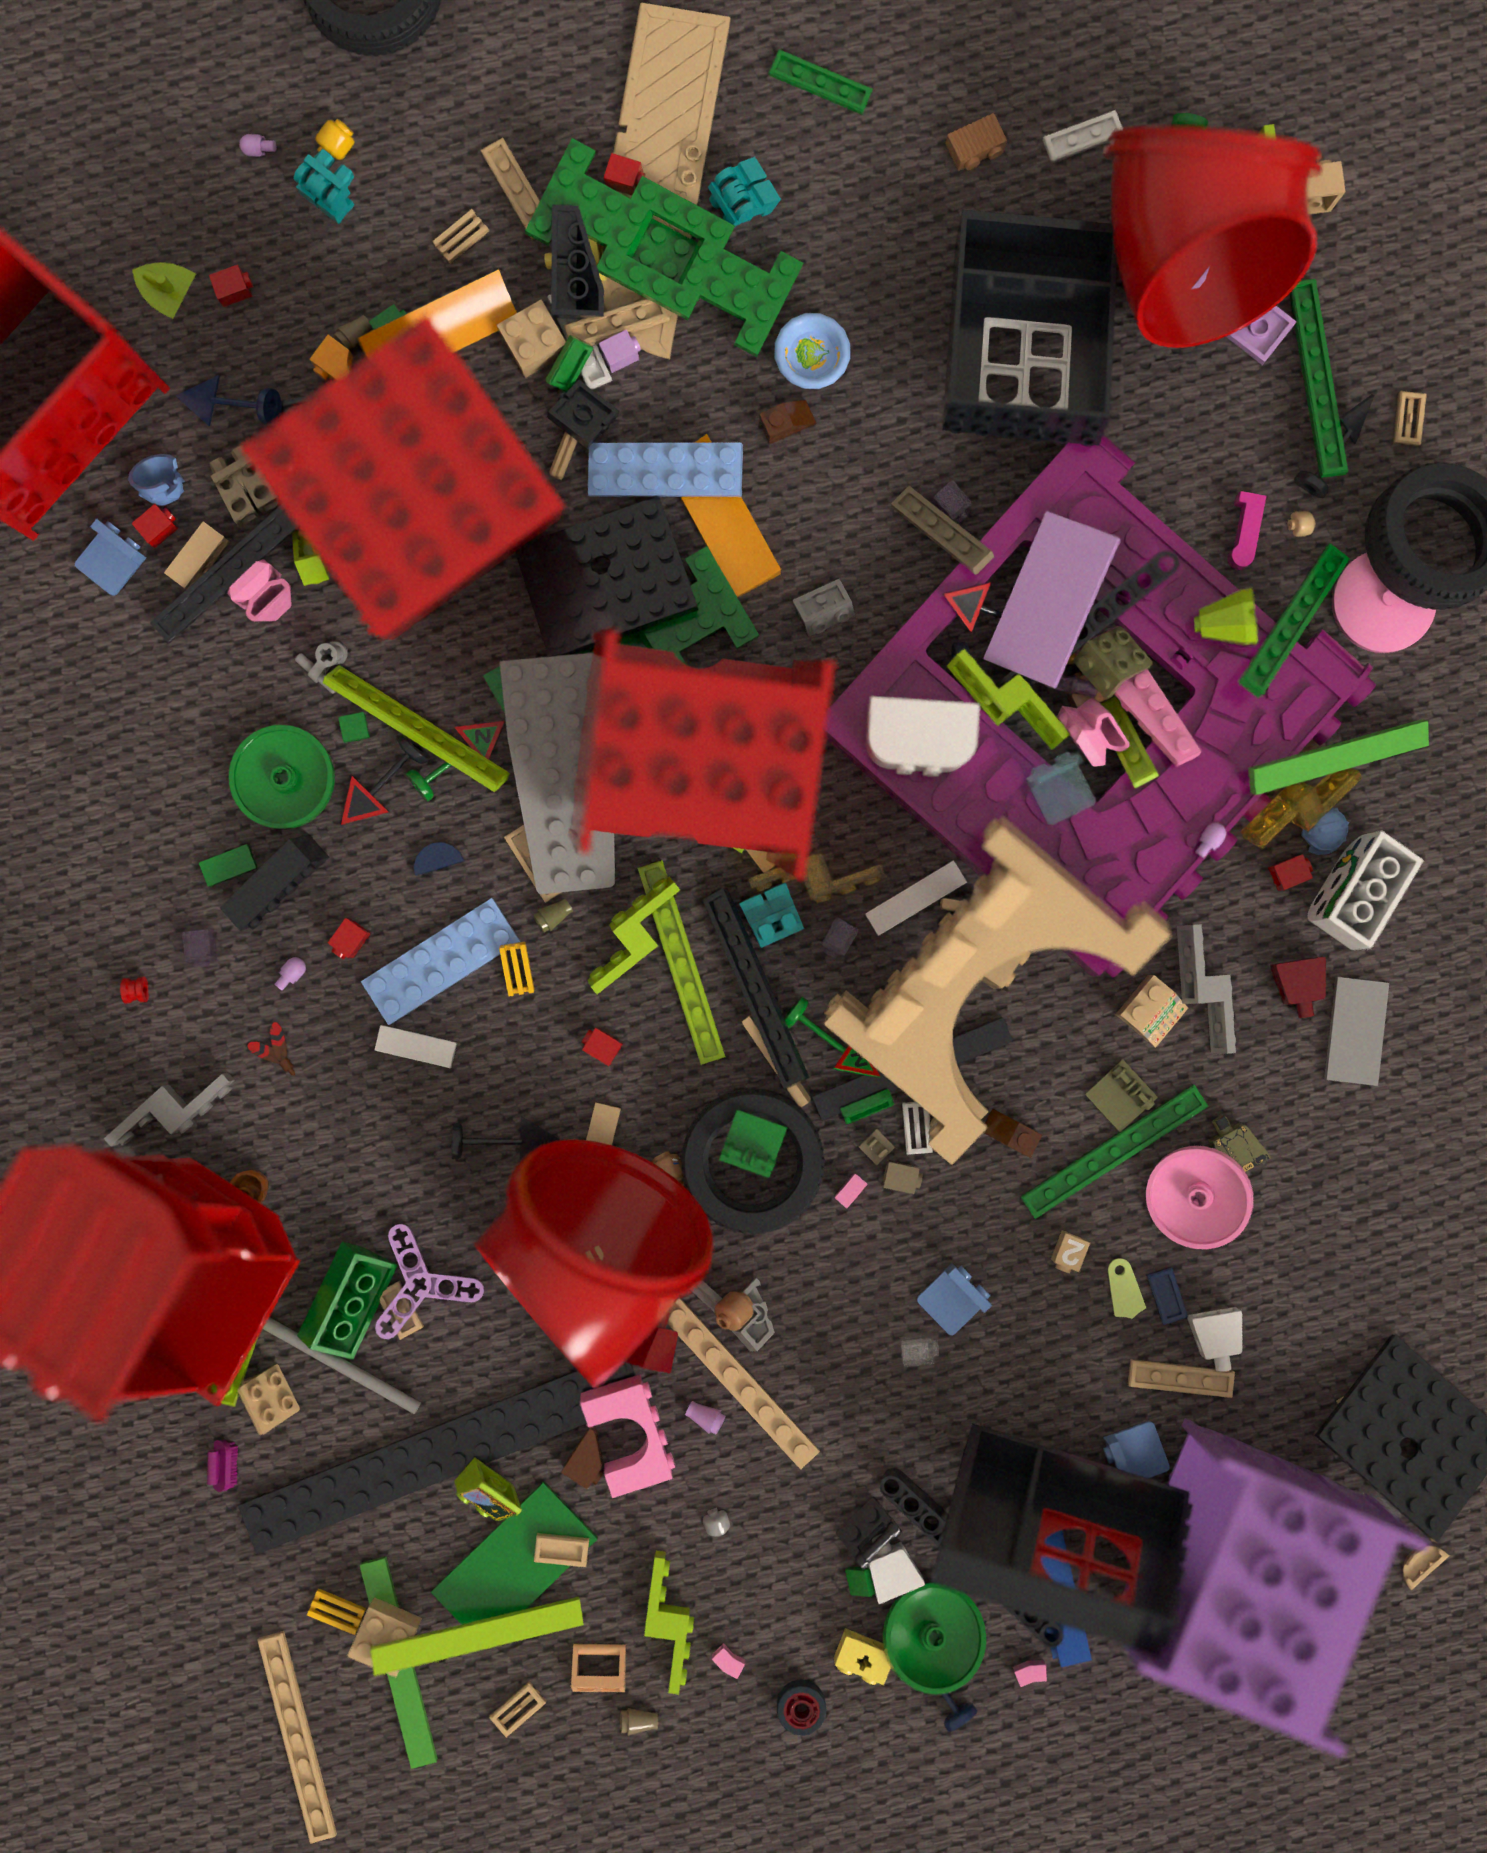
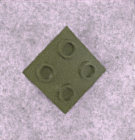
(1121, 1095)

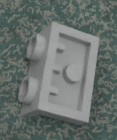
(824, 607)

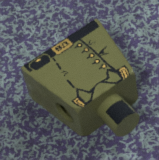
(1238, 1143)

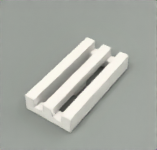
(918, 1150)

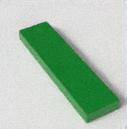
(820, 82)

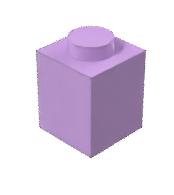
(620, 350)

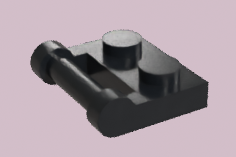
(863, 1527)

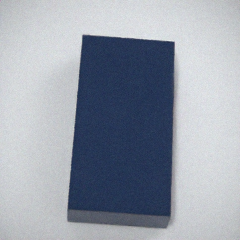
(1167, 1295)

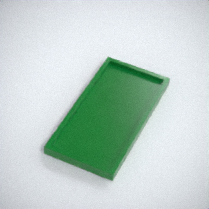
(501, 1570)

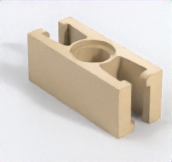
(197, 556)

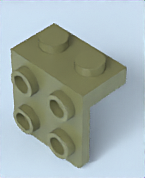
(1111, 660)

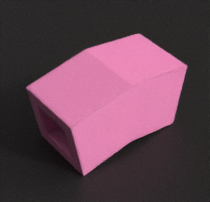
(850, 1190)
(728, 1661)
(1030, 1672)

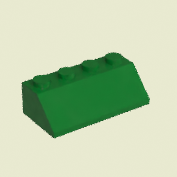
(346, 1301)

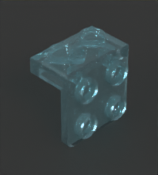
(1060, 788)

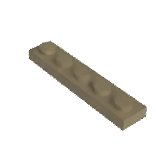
(942, 530)

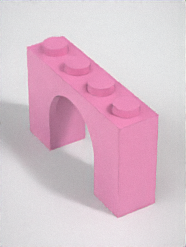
(631, 1401)

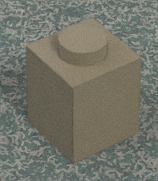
(902, 1177)

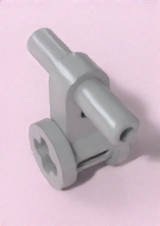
(324, 661)

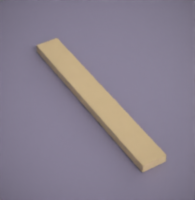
(297, 1737)

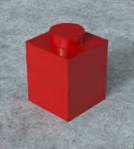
(623, 174)
(231, 285)
(155, 525)
(1291, 872)
(348, 939)
(601, 1045)

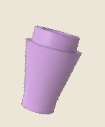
(706, 1417)

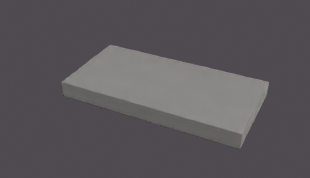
(1356, 1031)

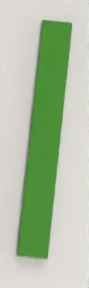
(1338, 757)
(405, 1686)

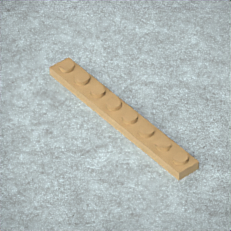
(741, 1384)

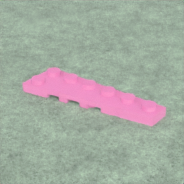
(1156, 716)

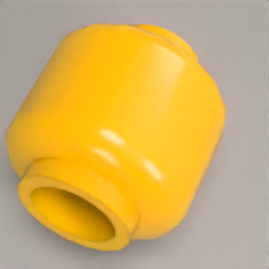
(335, 138)

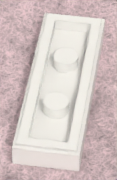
(1081, 136)
(415, 1046)

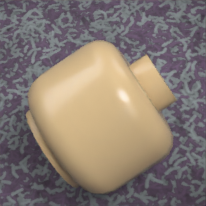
(1301, 523)

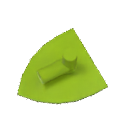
(163, 285)

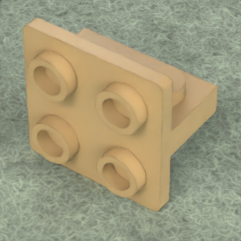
(268, 1399)

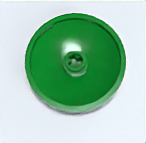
(281, 777)
(934, 1638)

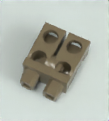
(235, 482)

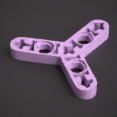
(419, 1271)

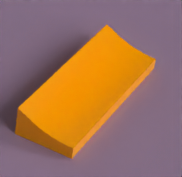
(460, 315)
(733, 539)

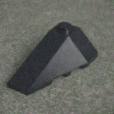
(575, 277)

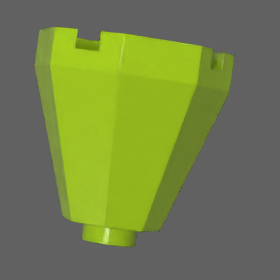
(1229, 619)

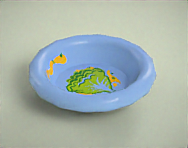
(812, 351)

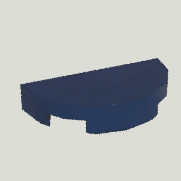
(436, 857)

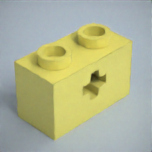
(855, 1646)

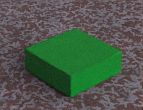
(354, 727)
(860, 1581)

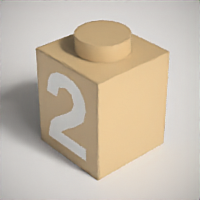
(1069, 1252)

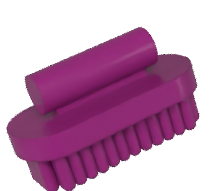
(222, 1465)

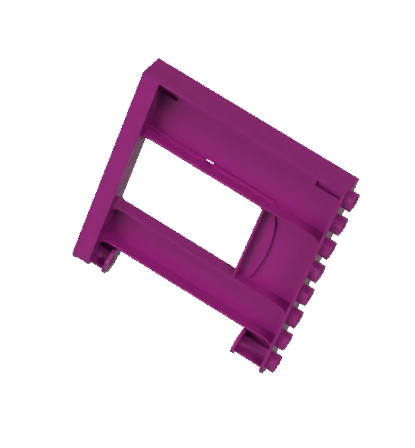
(1133, 839)

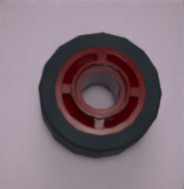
(801, 1722)

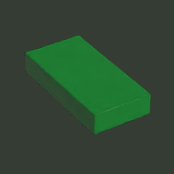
(569, 363)
(228, 865)
(867, 1106)

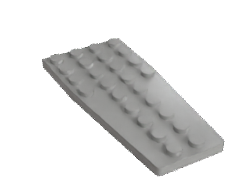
(543, 731)

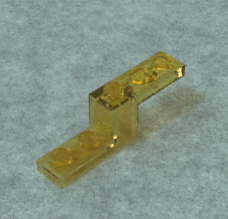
(1300, 805)
(818, 880)

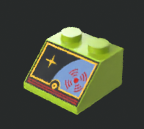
(487, 1491)

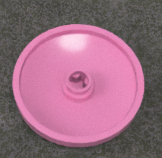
(1373, 614)
(1199, 1197)

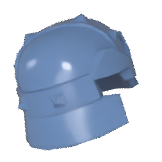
(157, 479)
(1327, 833)

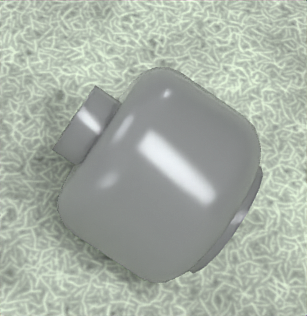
(716, 1522)

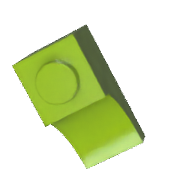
(308, 561)

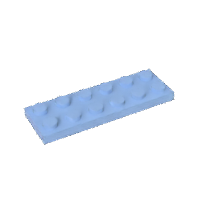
(665, 469)
(439, 961)

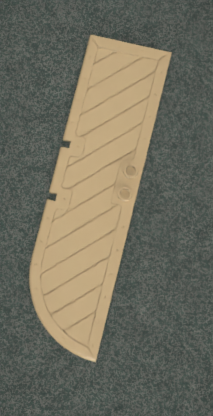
(669, 120)

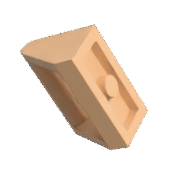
(598, 1683)

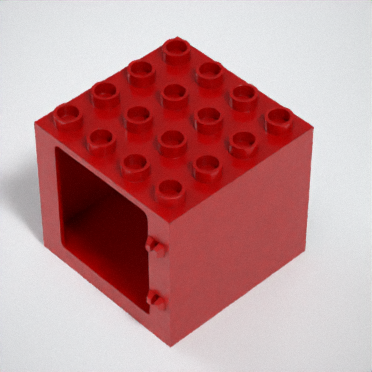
(405, 479)

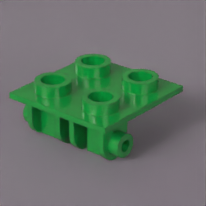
(753, 1143)

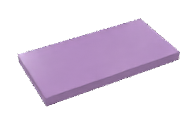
(1051, 599)

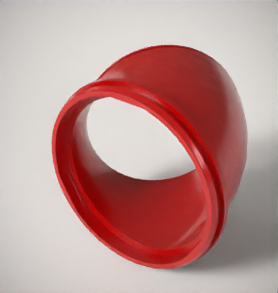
(1204, 202)
(587, 1196)

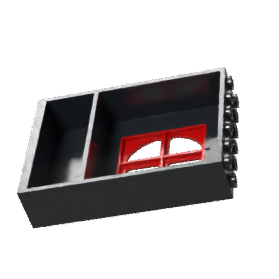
(1019, 1494)

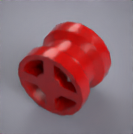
(134, 990)

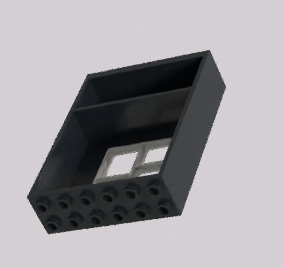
(1032, 279)

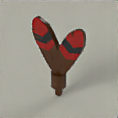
(277, 1052)

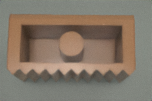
(976, 142)

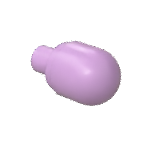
(254, 145)
(1211, 838)
(291, 972)

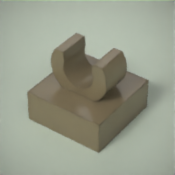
(876, 1146)

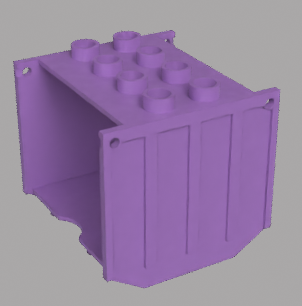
(1272, 1584)

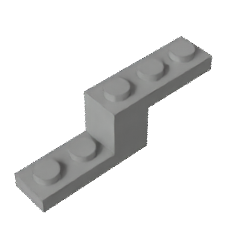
(1212, 990)
(170, 1110)

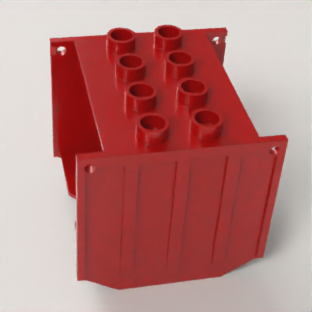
(79, 414)
(701, 751)
(132, 1275)

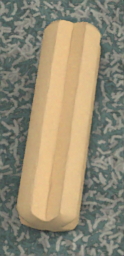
(563, 456)

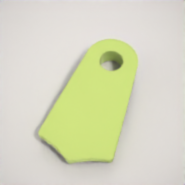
(1124, 1290)

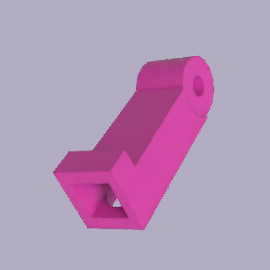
(1248, 529)

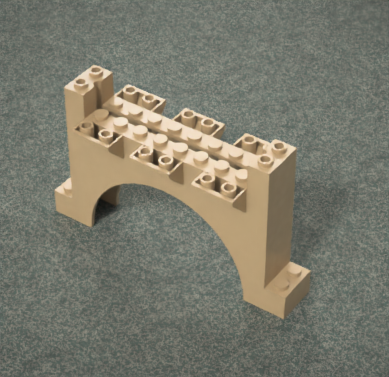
(1014, 910)

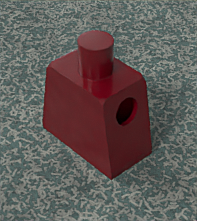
(1301, 983)
(657, 1349)

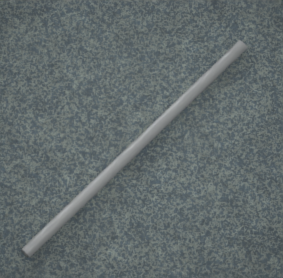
(344, 1367)

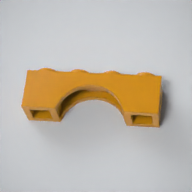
(331, 359)

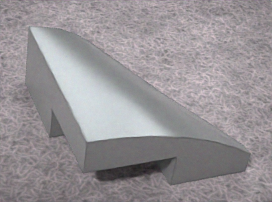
(759, 1327)

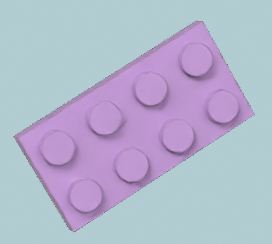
(1262, 335)

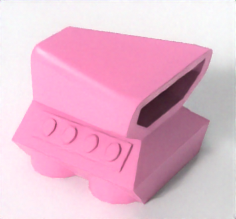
(261, 592)
(1093, 730)

